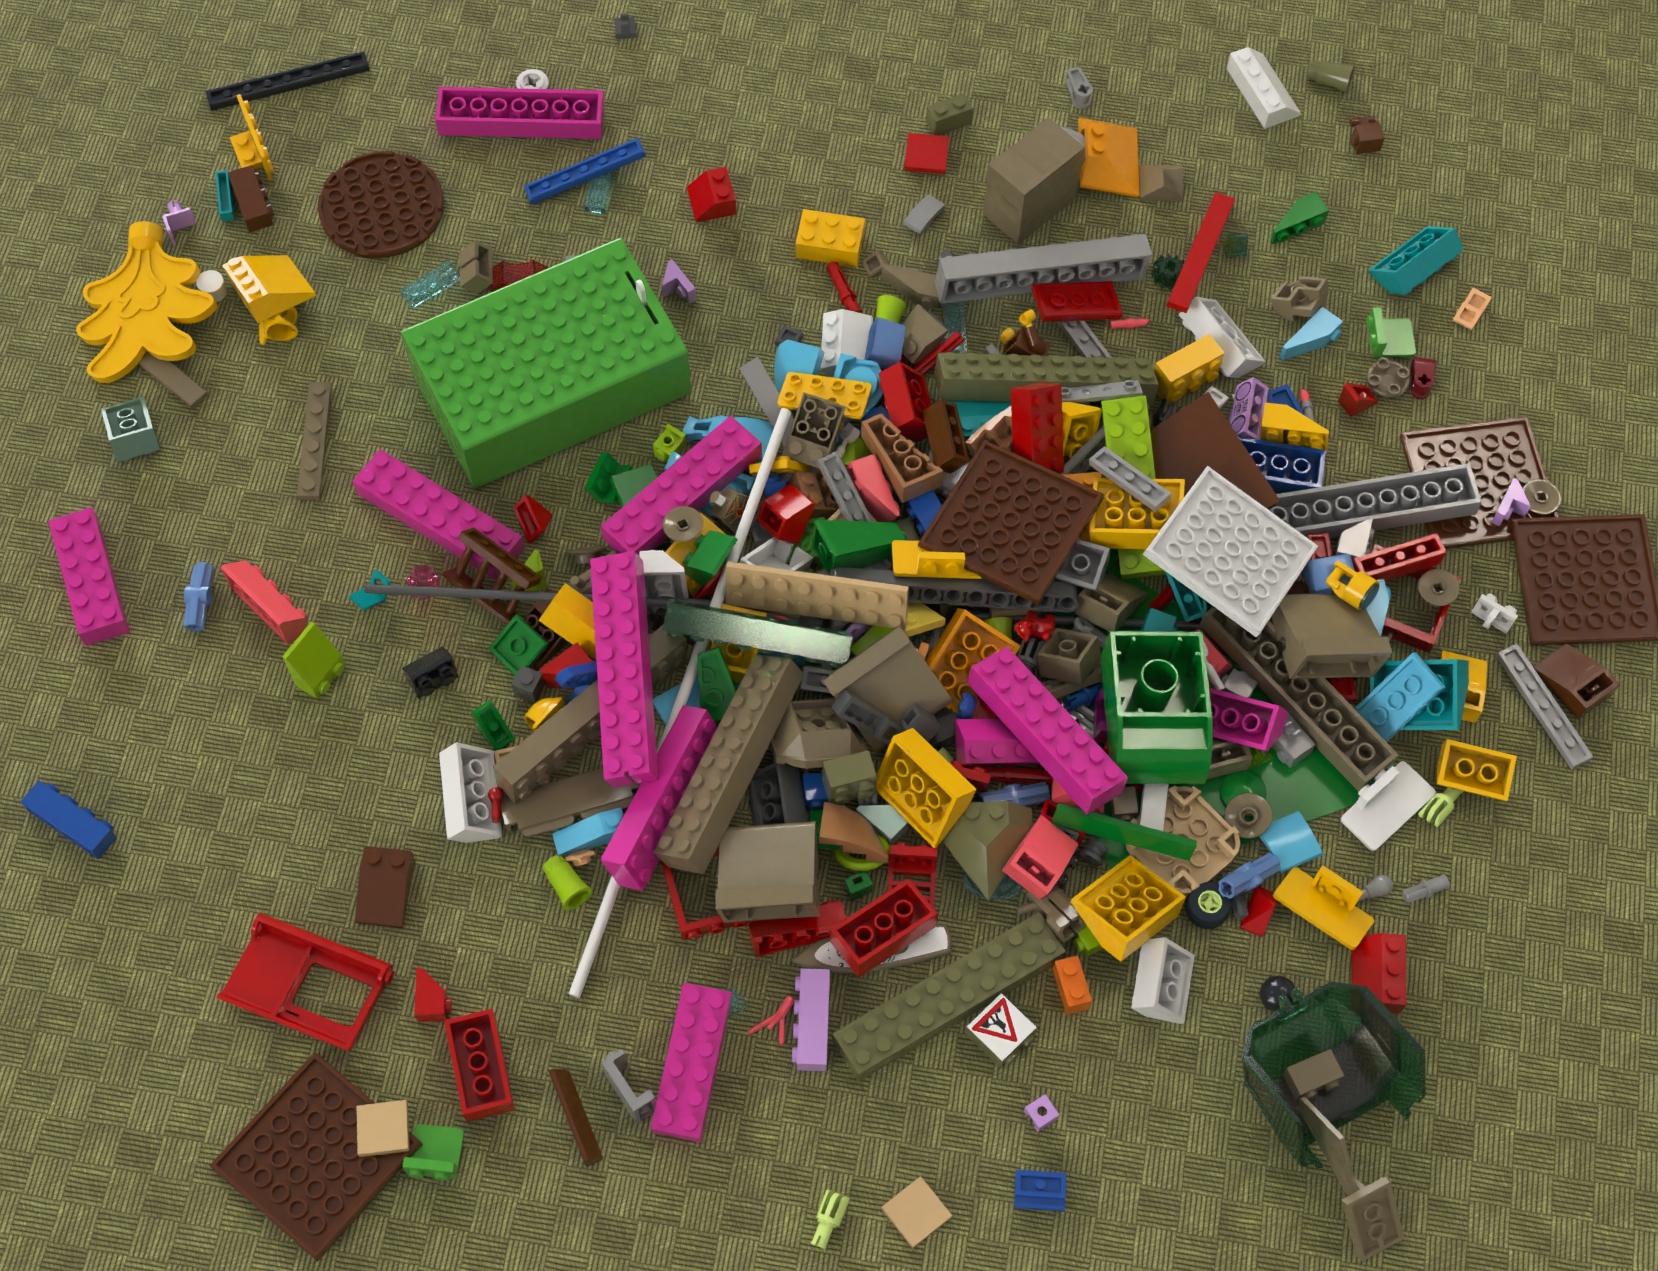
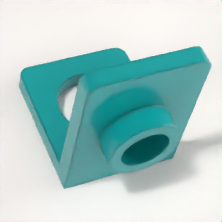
(367, 600)

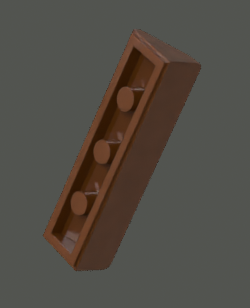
(576, 1116)

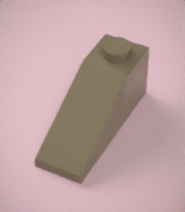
(914, 284)

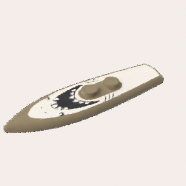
(825, 956)

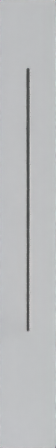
(661, 601)

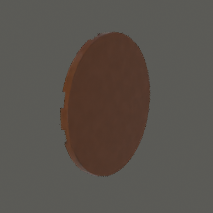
(381, 204)

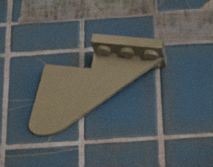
(1368, 1209)

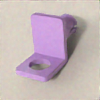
(177, 218)

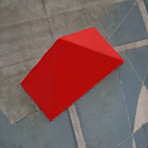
(532, 517)
(1260, 911)

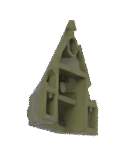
(987, 839)

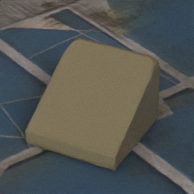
(874, 262)

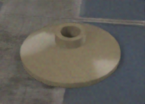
(1249, 805)

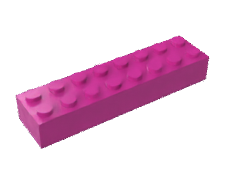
(520, 112)
(687, 482)
(430, 508)
(1047, 730)
(631, 849)

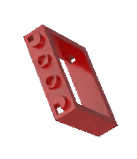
(1409, 634)
(698, 928)

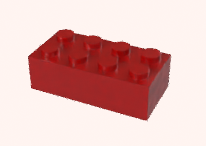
(1038, 424)
(883, 927)
(479, 1065)

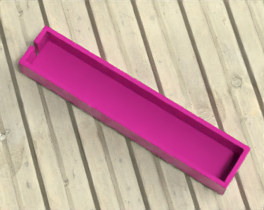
(623, 669)

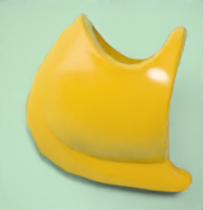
(279, 327)
(543, 711)

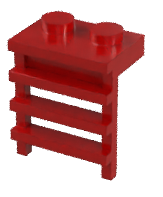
(913, 862)

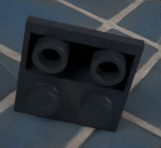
(431, 672)

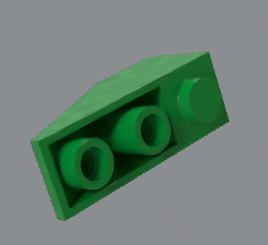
(1305, 214)

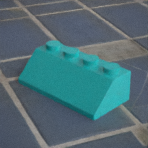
(1417, 259)

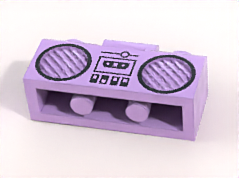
(1248, 408)

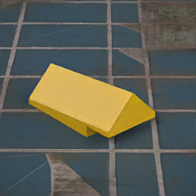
(572, 618)

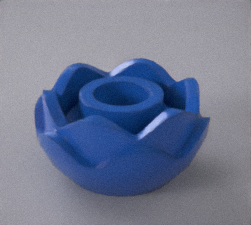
(966, 706)

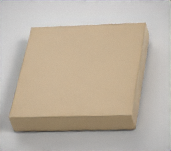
(382, 1128)
(916, 1212)

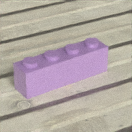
(813, 1019)

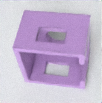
(1041, 1121)

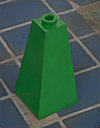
(853, 542)

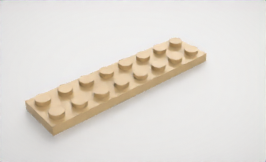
(816, 595)

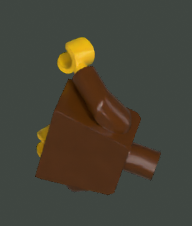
(1024, 340)

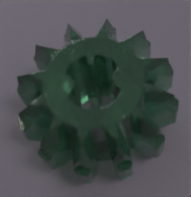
(1166, 271)

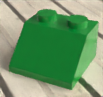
(708, 556)

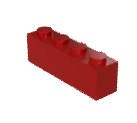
(1402, 558)

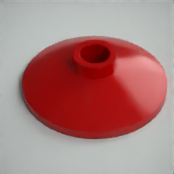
(710, 587)

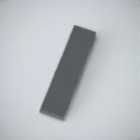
(867, 716)

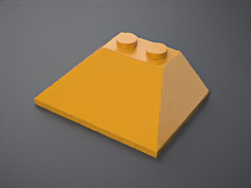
(1110, 157)

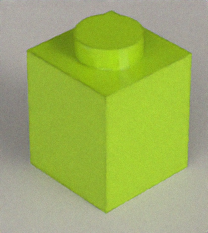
(1086, 942)

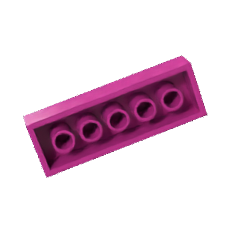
(88, 576)
(691, 1062)

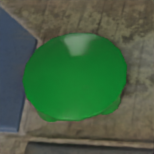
(1241, 783)

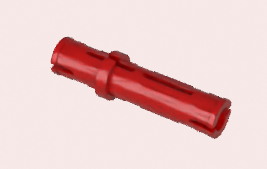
(847, 296)
(1018, 775)

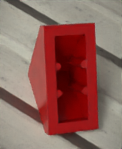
(1356, 398)

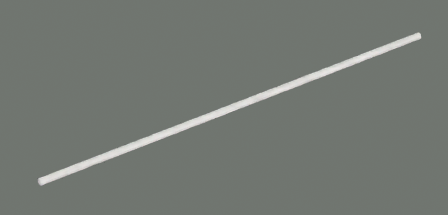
(687, 682)

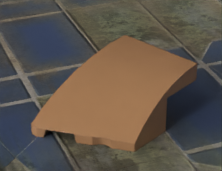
(996, 431)
(851, 831)

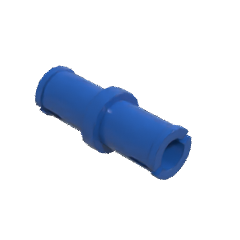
(1083, 698)

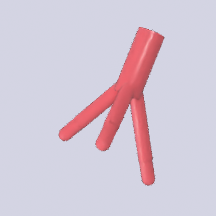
(778, 1016)

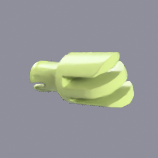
(1440, 806)
(829, 1217)

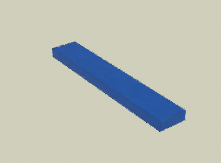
(584, 171)

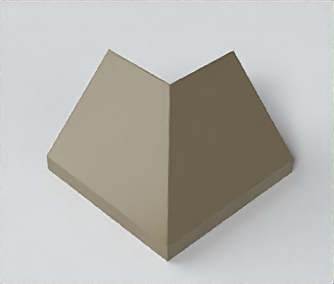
(1160, 182)

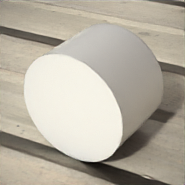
(213, 284)

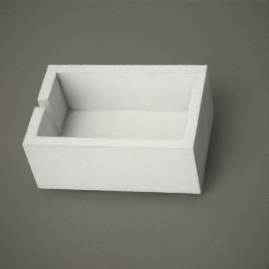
(775, 555)

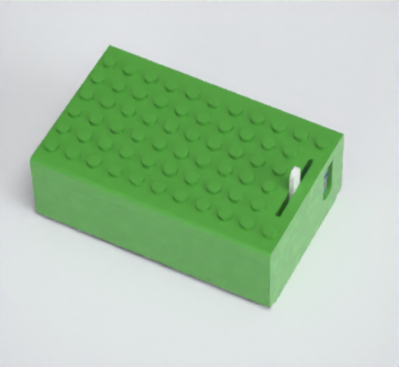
(547, 362)

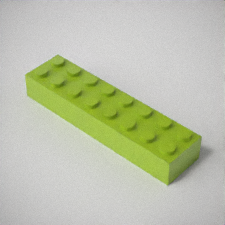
(1130, 438)

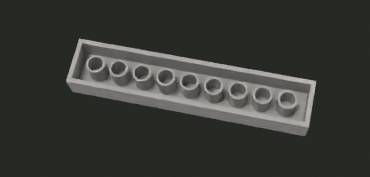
(1018, 269)
(1385, 500)

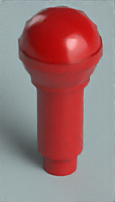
(495, 796)

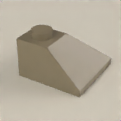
(921, 334)

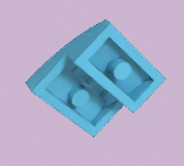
(1291, 841)

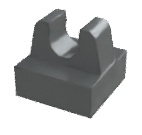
(625, 27)

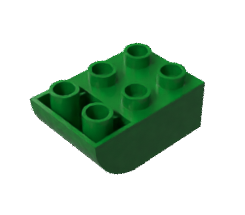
(1158, 706)

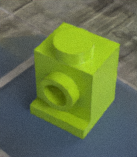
(676, 441)

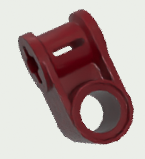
(1422, 377)

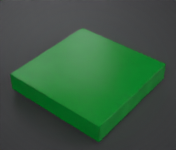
(632, 482)
(518, 645)

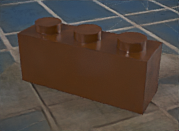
(251, 198)
(945, 436)

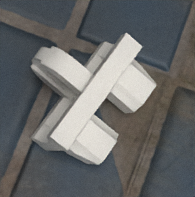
(1488, 609)

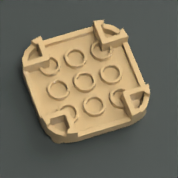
(1195, 819)

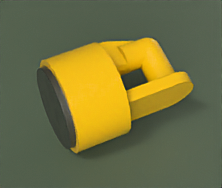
(1360, 589)

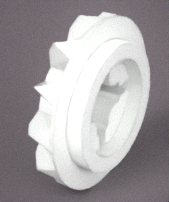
(535, 76)

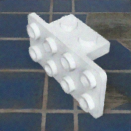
(1387, 804)

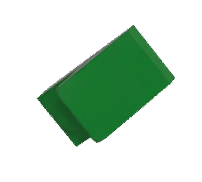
(492, 725)

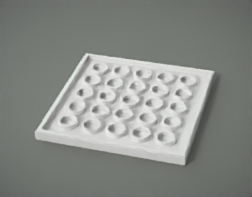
(1231, 551)

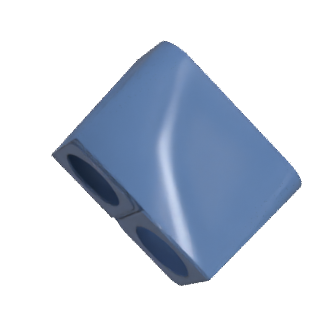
(885, 342)
(1318, 570)

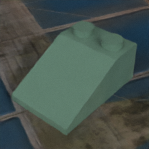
(130, 429)

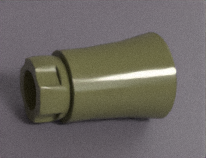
(1331, 74)

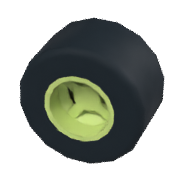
(1209, 897)

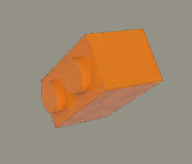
(1072, 985)

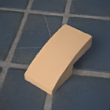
(1472, 308)

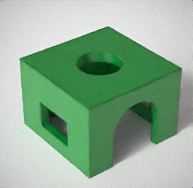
(859, 888)

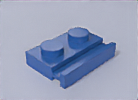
(1040, 1190)

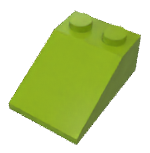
(313, 661)

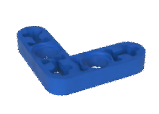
(577, 676)

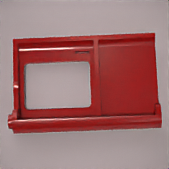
(278, 964)

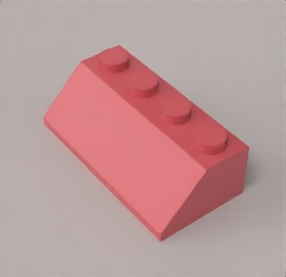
(265, 600)

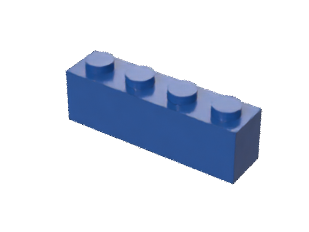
(68, 819)

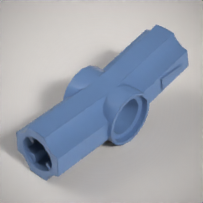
(198, 596)
(1026, 795)
(1249, 876)

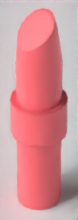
(1129, 323)

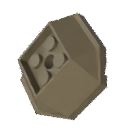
(814, 734)

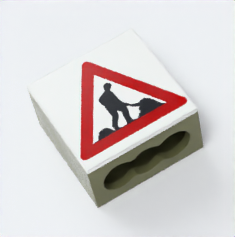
(1001, 1031)

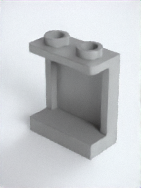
(638, 1107)

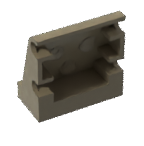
(1328, 638)
(890, 678)
(768, 872)

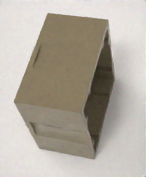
(1033, 180)

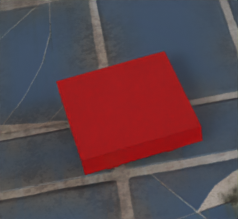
(926, 153)

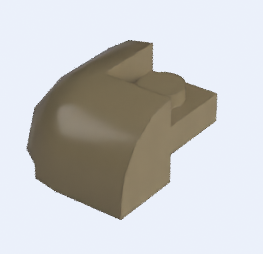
(1300, 297)

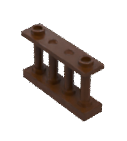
(501, 559)

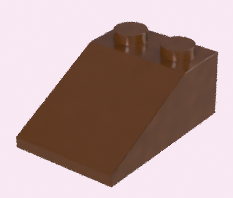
(384, 886)

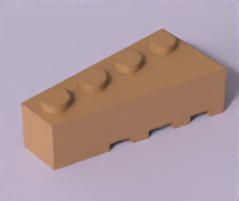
(902, 463)

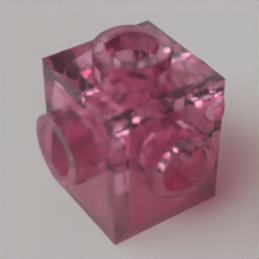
(420, 573)

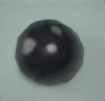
(1273, 988)

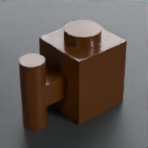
(1366, 134)

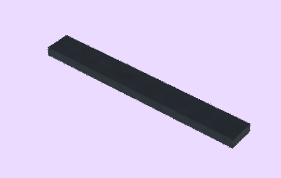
(288, 80)

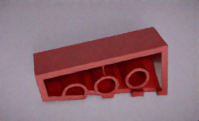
(789, 933)

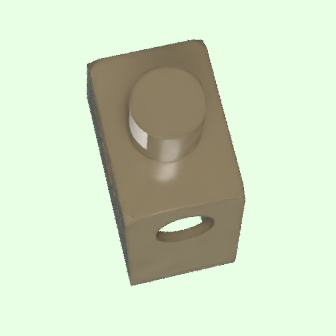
(730, 507)

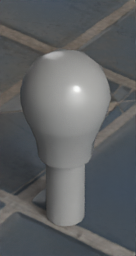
(1379, 886)

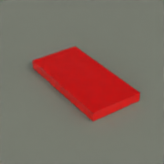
(1076, 301)

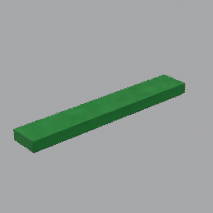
(1124, 832)

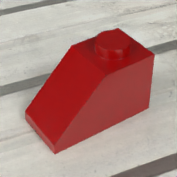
(430, 999)

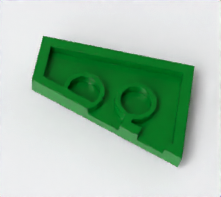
(715, 683)

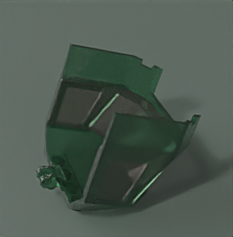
(1368, 1043)

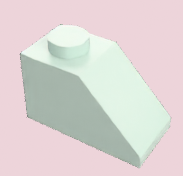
(885, 821)

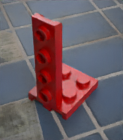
(975, 774)

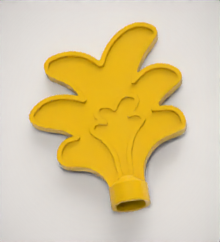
(140, 305)

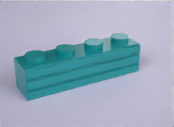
(224, 196)

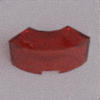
(508, 273)

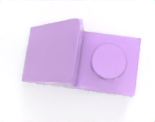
(676, 281)
(1514, 500)

